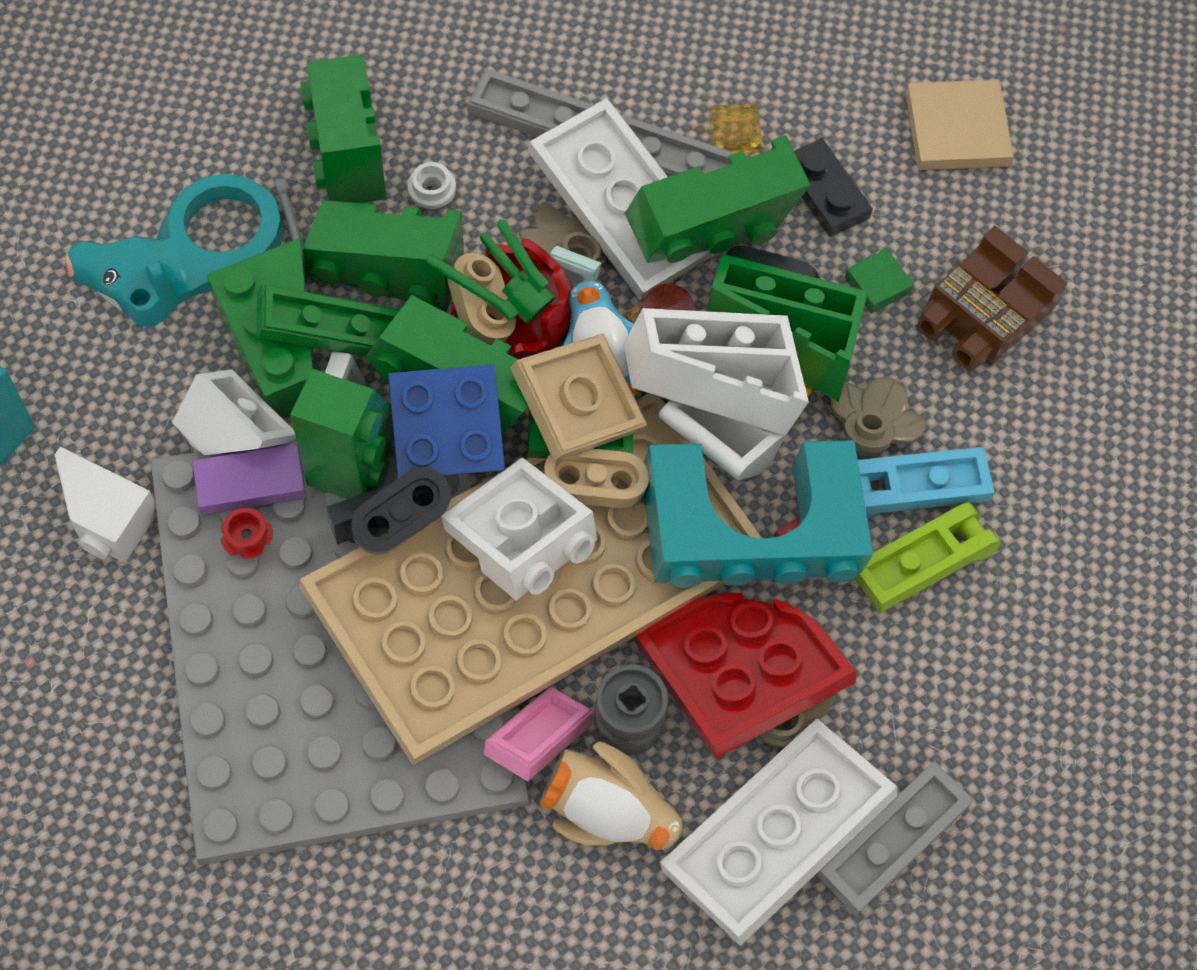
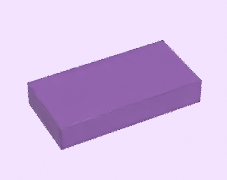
(248, 479)

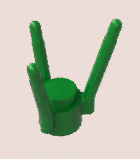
(526, 290)

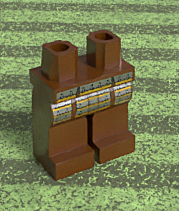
(990, 300)

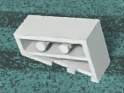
(720, 364)

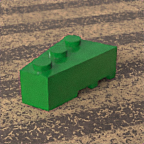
(273, 366)

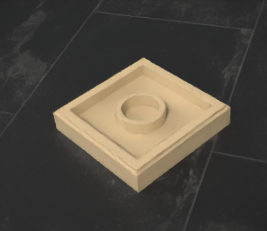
(959, 124)
(578, 396)

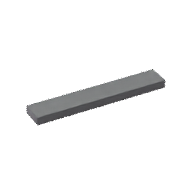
(540, 110)

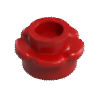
(245, 520)

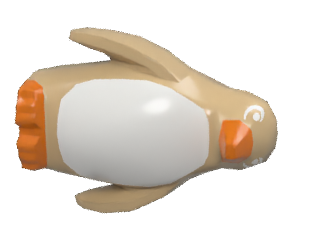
(608, 801)

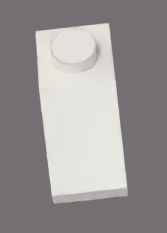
(228, 416)
(104, 507)

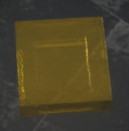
(736, 127)

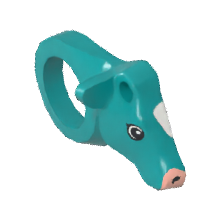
(156, 275)

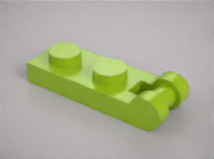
(926, 556)

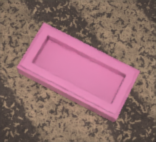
(538, 733)

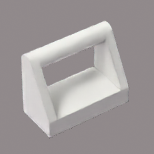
(729, 443)

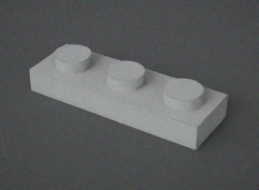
(894, 838)

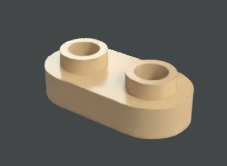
(475, 310)
(594, 473)

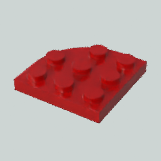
(743, 665)

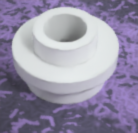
(431, 175)

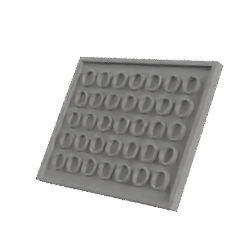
(269, 709)

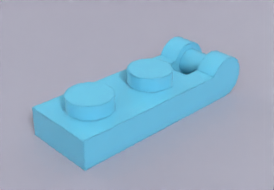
(926, 480)

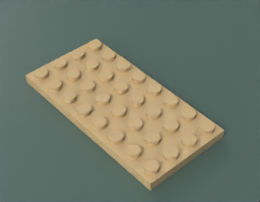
(455, 650)

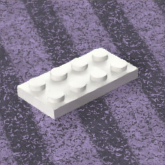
(598, 171)
(778, 830)

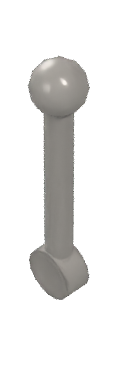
(288, 210)

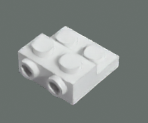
(522, 529)

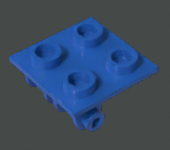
(447, 420)

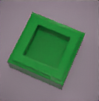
(881, 278)

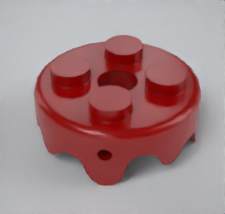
(552, 324)

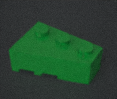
(344, 130)
(718, 208)
(384, 250)
(819, 312)
(432, 339)
(342, 435)

